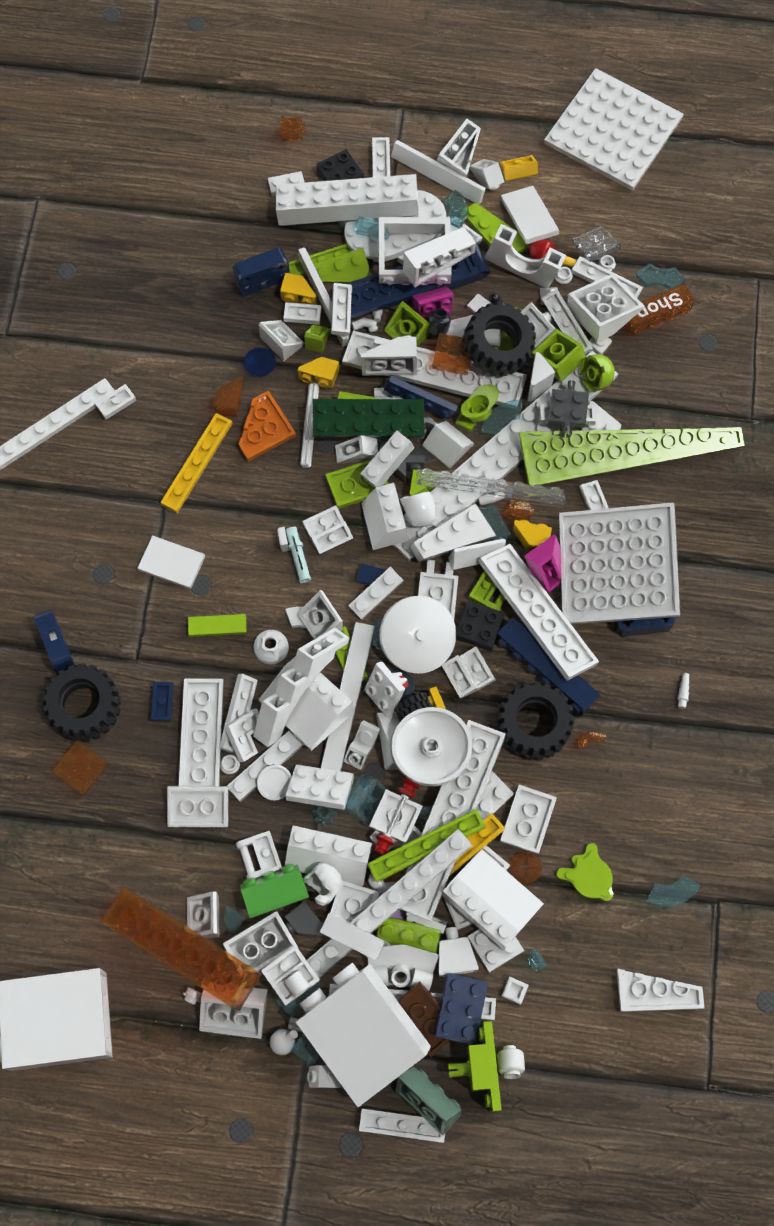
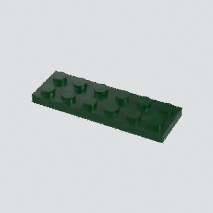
(368, 417)

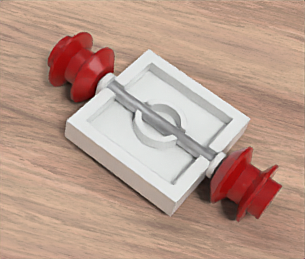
(395, 816)

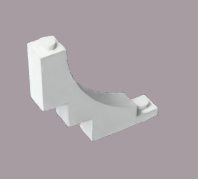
(293, 683)

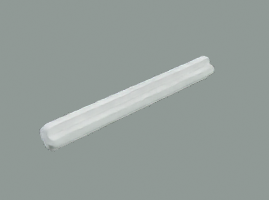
(308, 439)

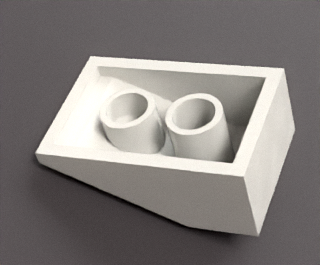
(391, 358)

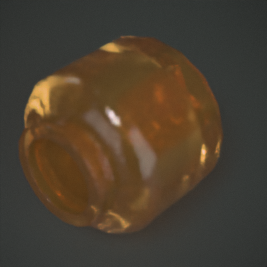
(519, 510)

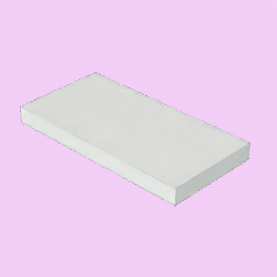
(529, 214)

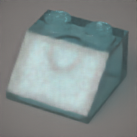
(365, 799)

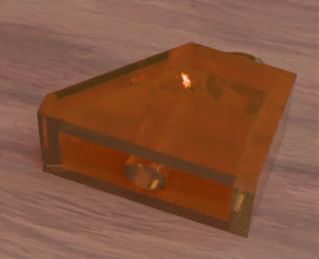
(229, 398)

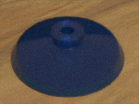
(260, 361)

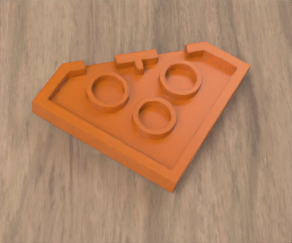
(264, 427)

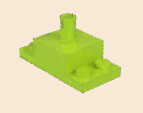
(481, 1067)

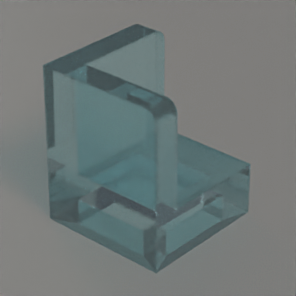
(305, 1050)

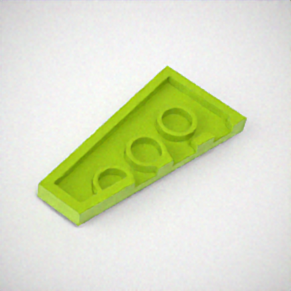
(487, 226)

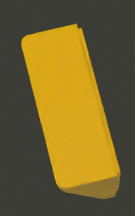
(519, 167)

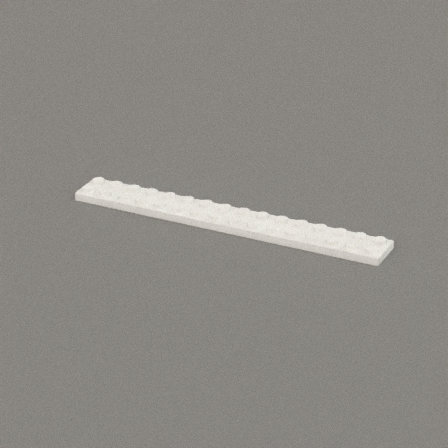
(491, 461)

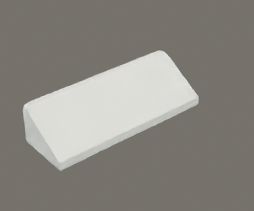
(470, 555)

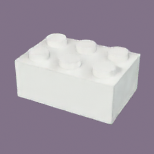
(261, 942)

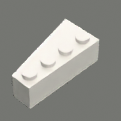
(437, 255)

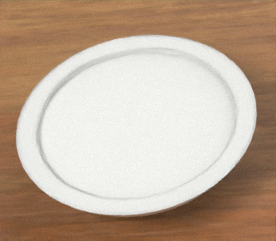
(274, 782)

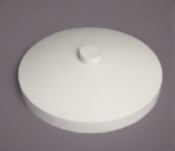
(417, 634)
(432, 746)

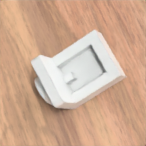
(322, 1077)

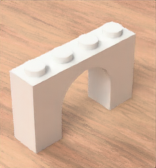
(535, 270)

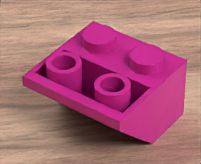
(435, 299)
(546, 563)

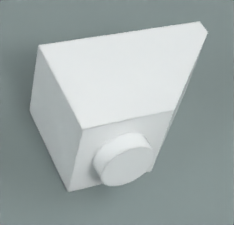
(487, 173)
(356, 450)

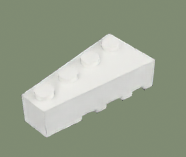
(460, 531)

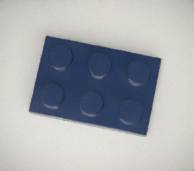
(461, 1009)

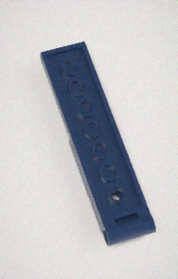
(371, 296)

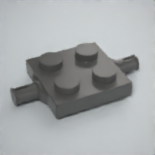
(568, 408)

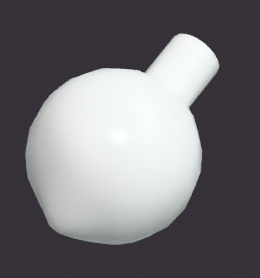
(283, 1041)

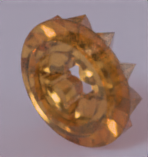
(518, 872)

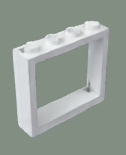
(410, 225)

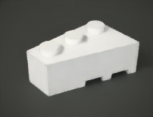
(460, 149)

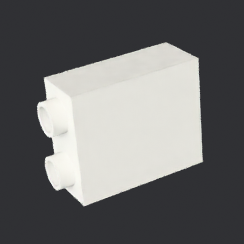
(54, 1020)
(362, 1033)

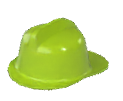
(480, 403)

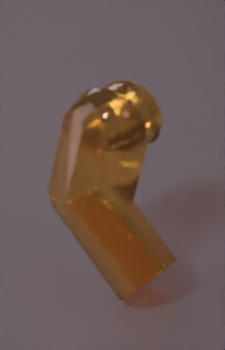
(583, 738)

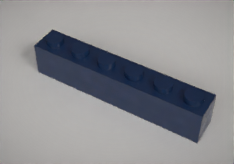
(528, 651)

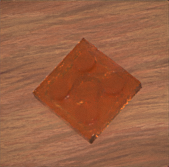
(450, 355)
(80, 768)

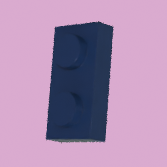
(162, 702)

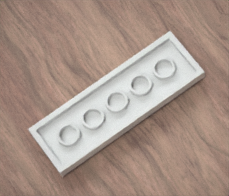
(201, 732)

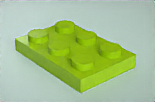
(349, 485)

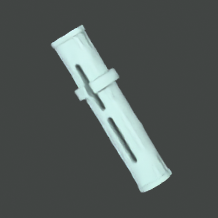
(292, 534)

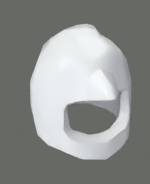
(420, 509)

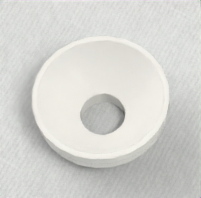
(273, 655)

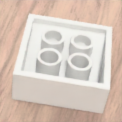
(603, 306)

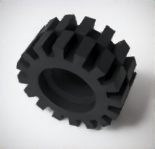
(412, 704)

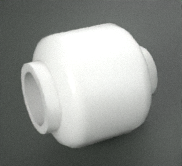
(510, 1062)

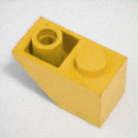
(297, 290)
(319, 371)
(531, 534)

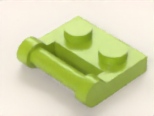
(483, 592)

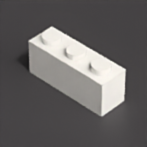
(387, 460)

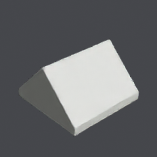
(280, 338)
(541, 377)
(447, 444)
(320, 615)
(204, 914)

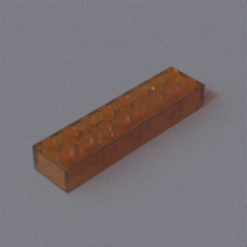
(181, 948)

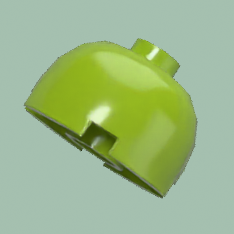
(597, 372)

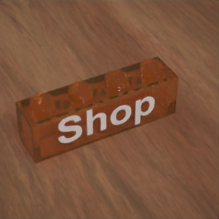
(661, 308)

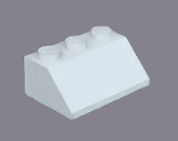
(384, 517)
(223, 1019)

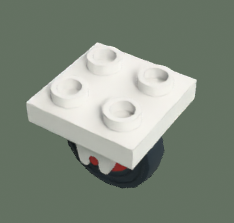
(388, 687)

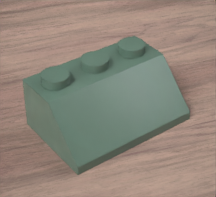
(428, 1099)

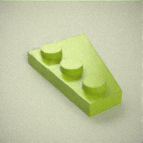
(344, 267)
(407, 933)

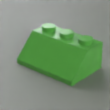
(273, 890)

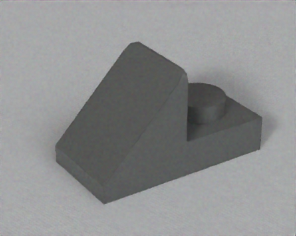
(410, 463)

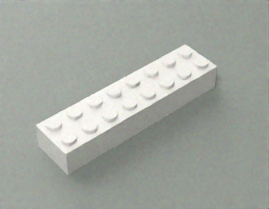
(347, 199)

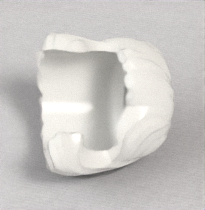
(325, 881)

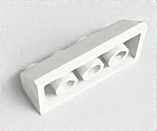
(314, 847)

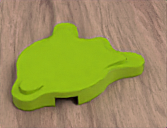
(590, 875)

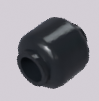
(439, 322)

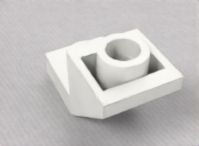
(362, 745)

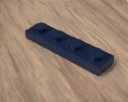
(431, 402)

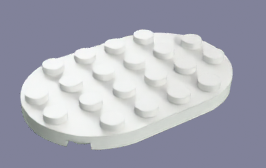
(397, 242)

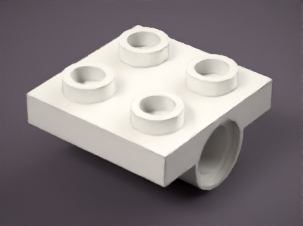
(290, 975)

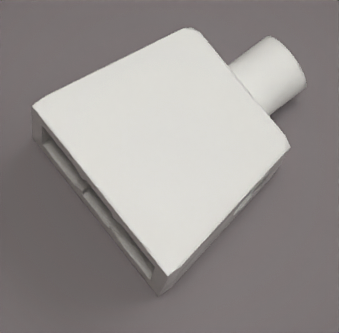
(455, 955)

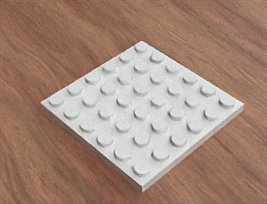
(613, 129)
(619, 564)

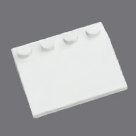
(318, 710)
(492, 899)

